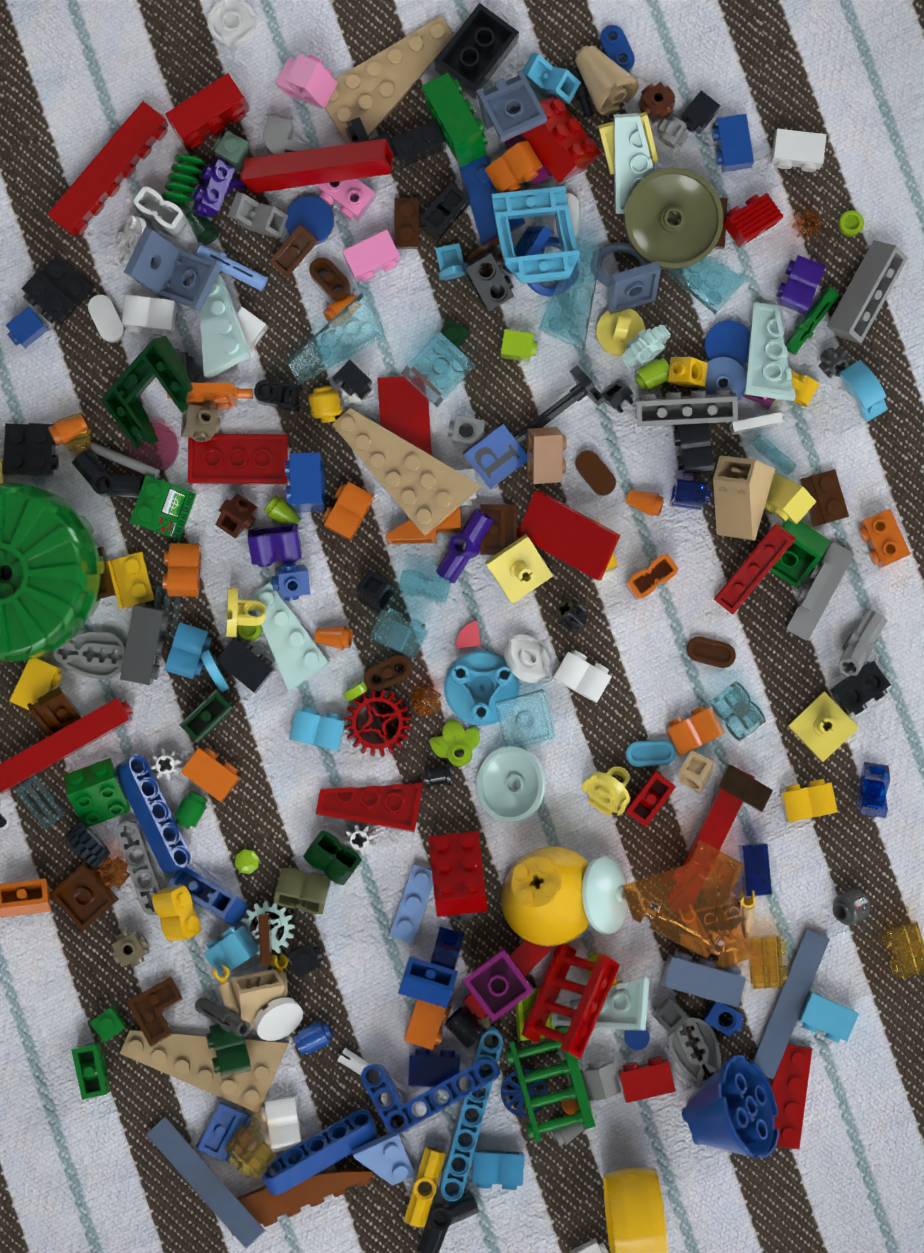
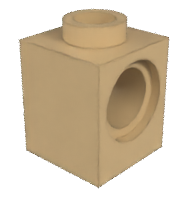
(696, 771)

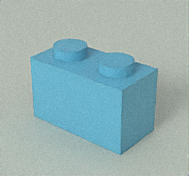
(828, 1017)

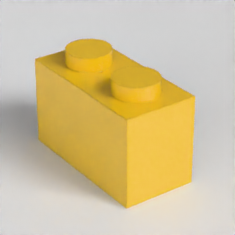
(36, 680)

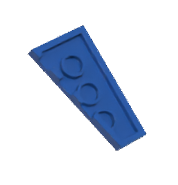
(480, 190)

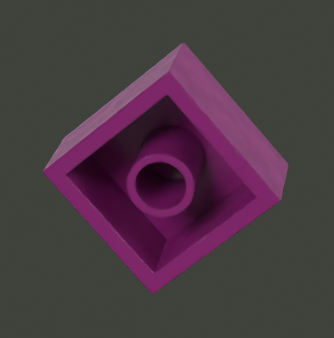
(498, 984)

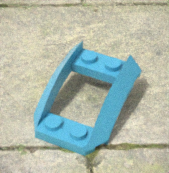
(532, 204)

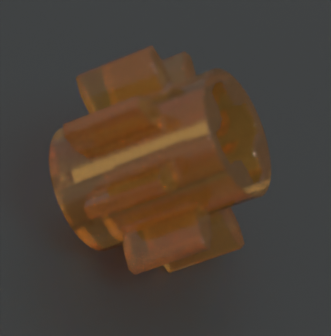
(813, 217)
(425, 701)
(113, 872)

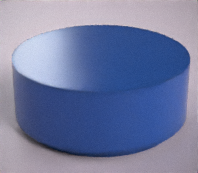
(637, 1039)

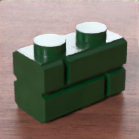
(207, 716)

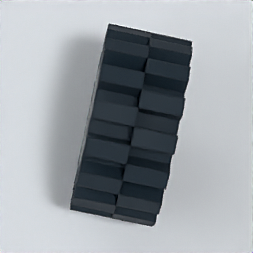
(87, 844)

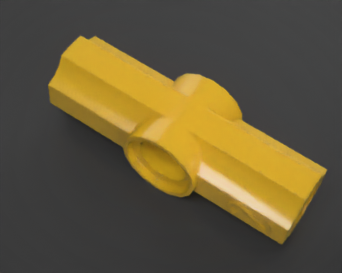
(421, 1202)

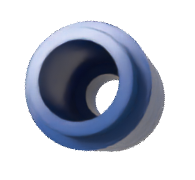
(313, 1037)

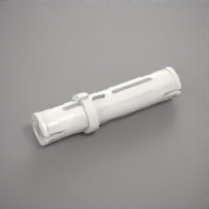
(358, 1064)

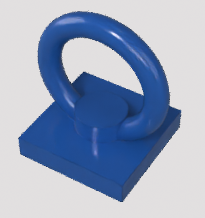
(533, 243)

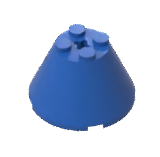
(734, 1110)

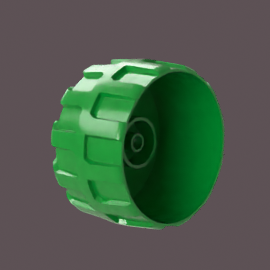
(52, 572)

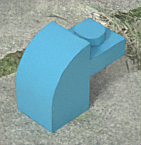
(550, 80)
(865, 389)

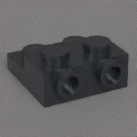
(56, 290)
(29, 450)

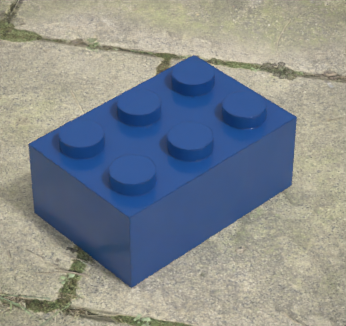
(306, 482)

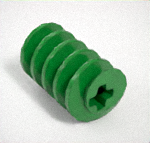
(182, 180)

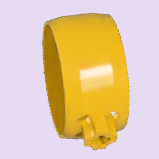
(634, 1211)

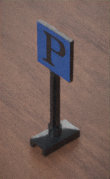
(500, 452)

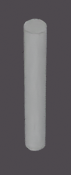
(124, 460)

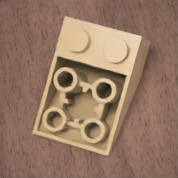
(740, 496)

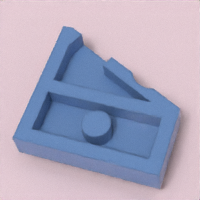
(386, 1158)

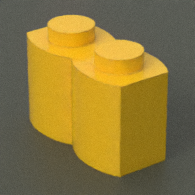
(808, 801)
(176, 913)

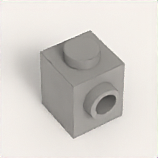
(600, 1080)

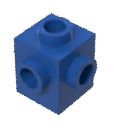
(291, 581)

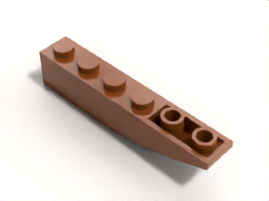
(267, 1207)

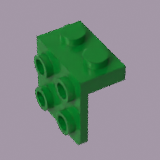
(96, 793)

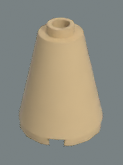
(605, 80)

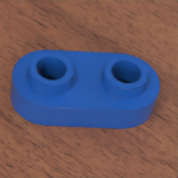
(617, 47)

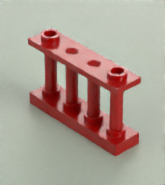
(588, 1009)

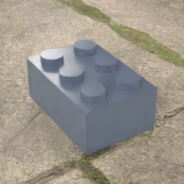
(703, 978)

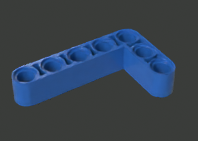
(429, 1098)

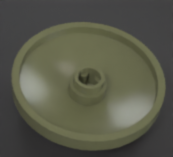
(673, 218)

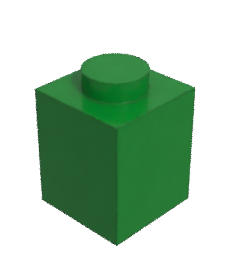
(109, 1023)

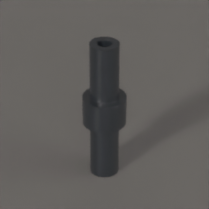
(582, 94)

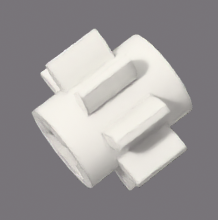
(173, 763)
(354, 835)

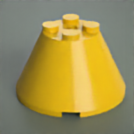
(545, 896)

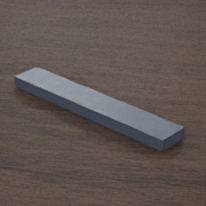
(790, 1002)
(206, 1183)

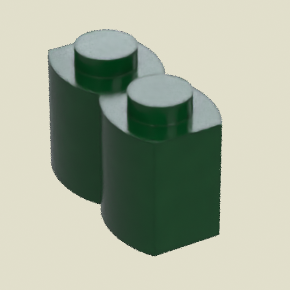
(332, 857)
(230, 1052)

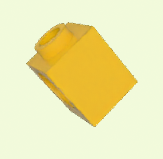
(687, 372)

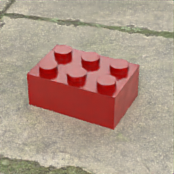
(208, 112)
(561, 142)
(457, 874)

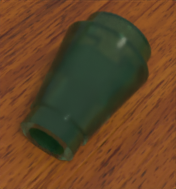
(202, 227)

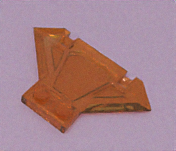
(695, 905)

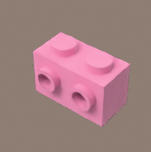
(349, 195)
(372, 256)

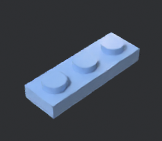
(412, 904)

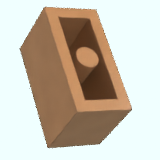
(545, 455)

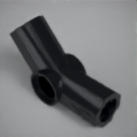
(94, 472)
(435, 1232)

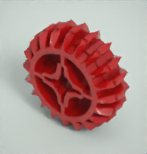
(387, 742)

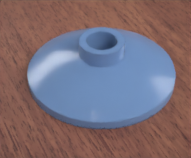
(725, 368)

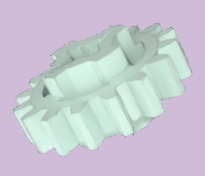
(645, 346)
(282, 920)

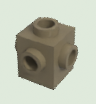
(200, 422)
(137, 942)

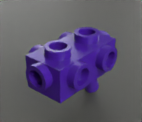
(215, 183)

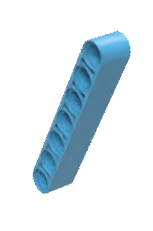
(467, 1125)

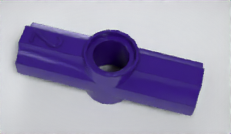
(472, 534)

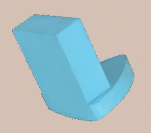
(450, 261)

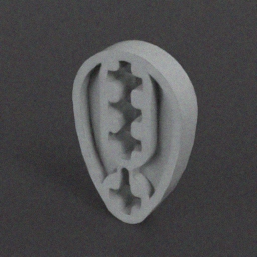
(97, 640)
(707, 1040)

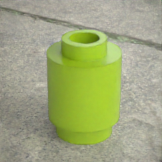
(652, 374)

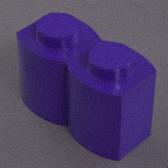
(801, 284)
(274, 544)

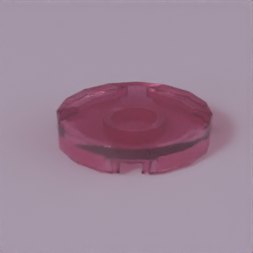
(158, 455)

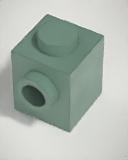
(232, 149)

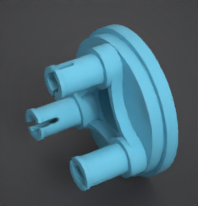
(476, 684)

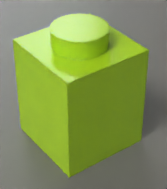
(518, 345)

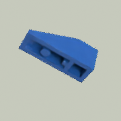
(210, 896)

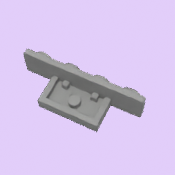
(819, 592)

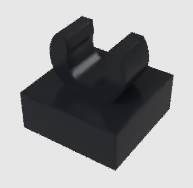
(617, 394)

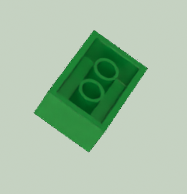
(455, 118)

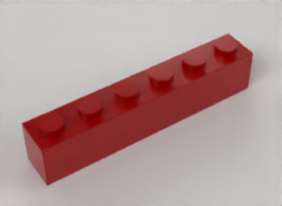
(109, 169)

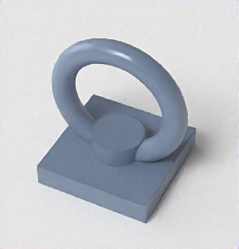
(631, 286)

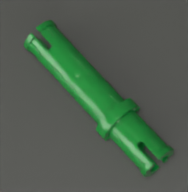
(811, 320)

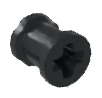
(437, 775)

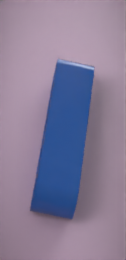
(149, 803)
(319, 1151)

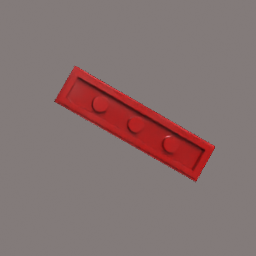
(754, 568)

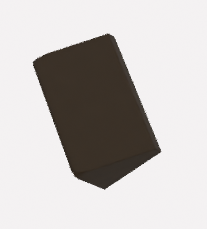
(745, 788)

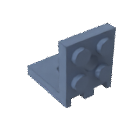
(511, 107)
(171, 271)

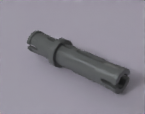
(228, 1020)

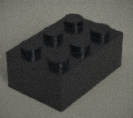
(477, 50)

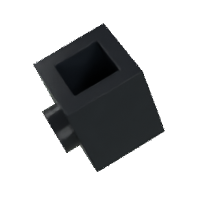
(306, 958)

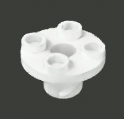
(129, 238)

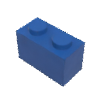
(733, 143)
(428, 982)

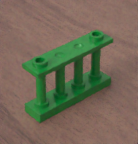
(575, 1091)

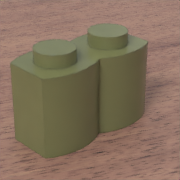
(302, 890)

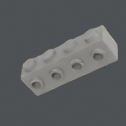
(867, 289)
(687, 409)

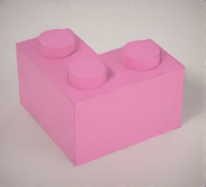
(307, 80)

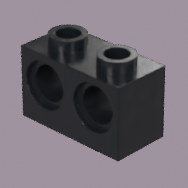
(444, 211)
(483, 282)
(858, 684)

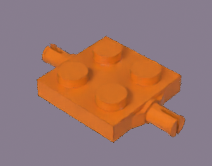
(217, 394)

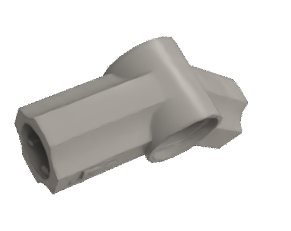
(861, 643)

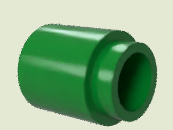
(190, 810)

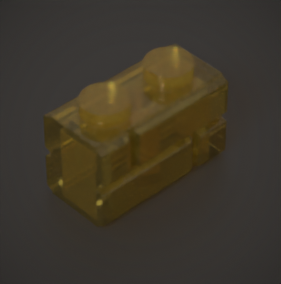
(906, 949)
(766, 966)
(249, 1153)

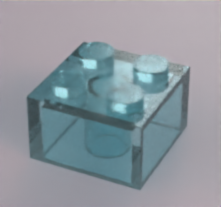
(438, 369)
(399, 634)

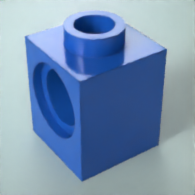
(713, 1012)

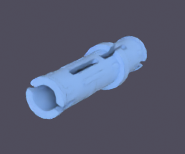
(233, 268)

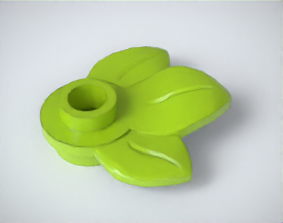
(455, 739)

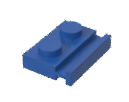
(220, 1129)

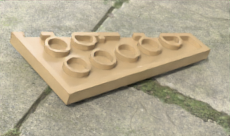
(385, 79)
(415, 480)
(190, 1060)

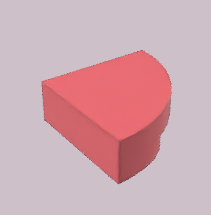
(468, 636)

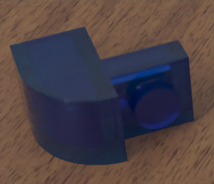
(873, 790)
(447, 948)

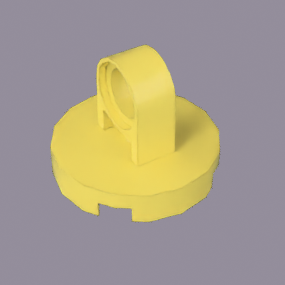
(618, 329)
(238, 612)
(607, 792)

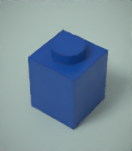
(26, 328)

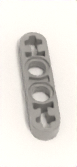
(142, 867)

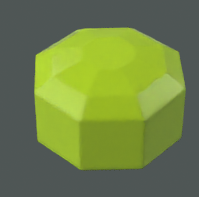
(247, 861)

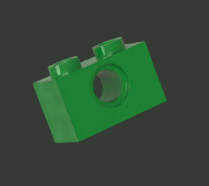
(91, 1070)

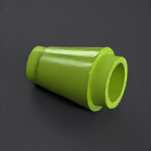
(281, 511)

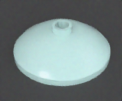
(499, 779)
(604, 896)

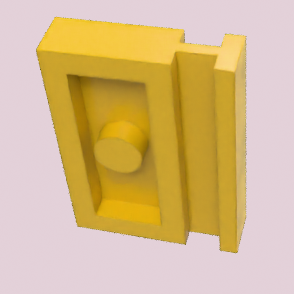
(131, 580)

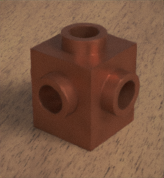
(654, 109)
(236, 515)

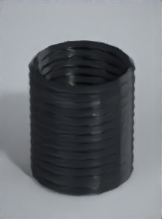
(464, 1027)

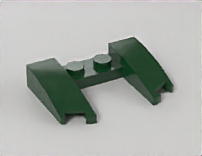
(155, 361)

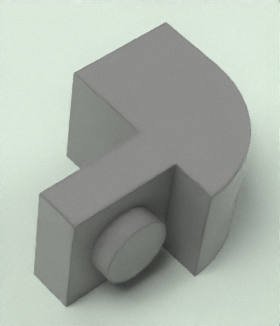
(278, 136)
(257, 217)

